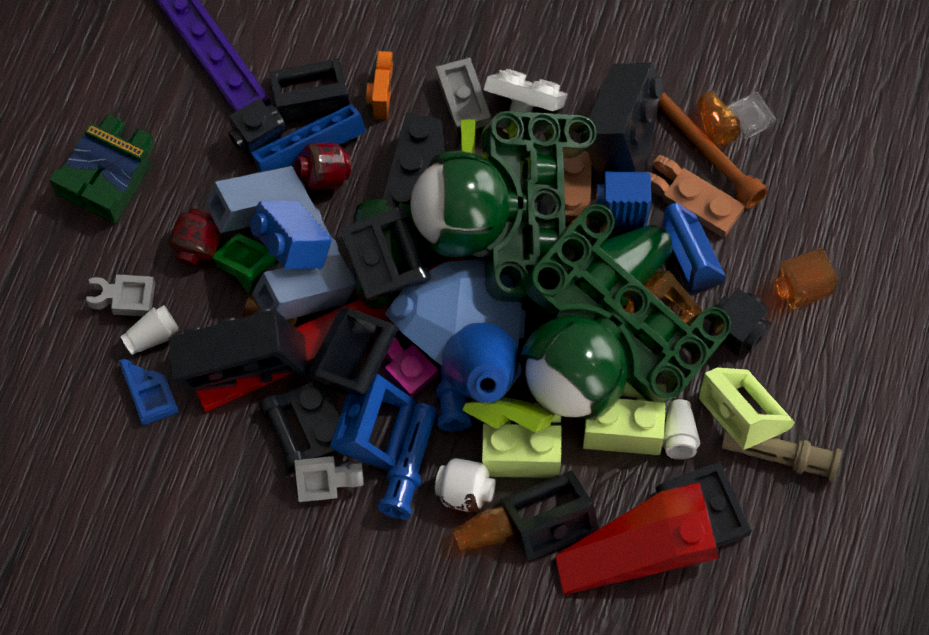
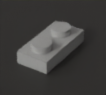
(463, 93)

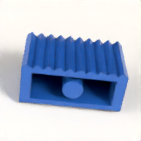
(627, 198)
(291, 234)

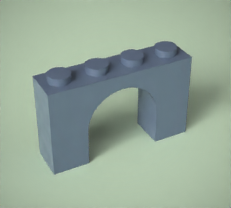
(287, 291)

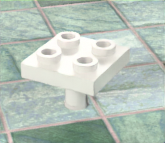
(524, 93)

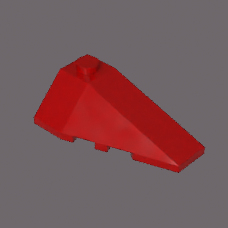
(649, 539)

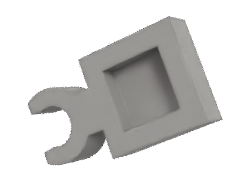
(128, 296)

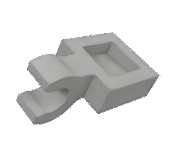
(320, 478)

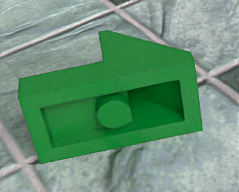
(245, 260)

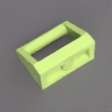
(735, 413)

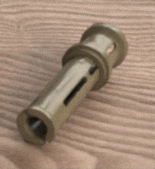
(799, 456)

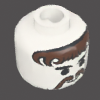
(464, 485)

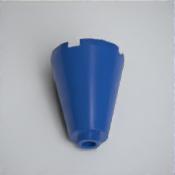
(481, 361)

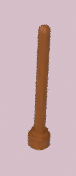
(748, 189)

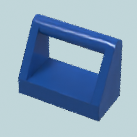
(692, 250)
(358, 419)

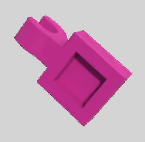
(409, 368)

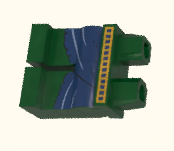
(104, 169)

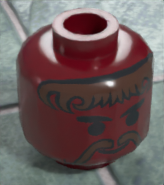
(323, 166)
(194, 237)

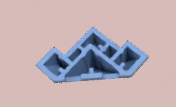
(449, 302)

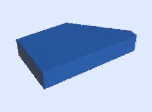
(149, 392)

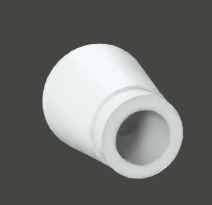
(150, 330)
(680, 431)

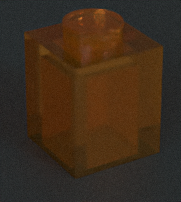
(806, 278)

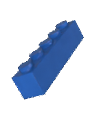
(333, 128)

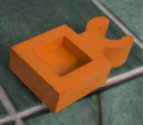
(379, 92)

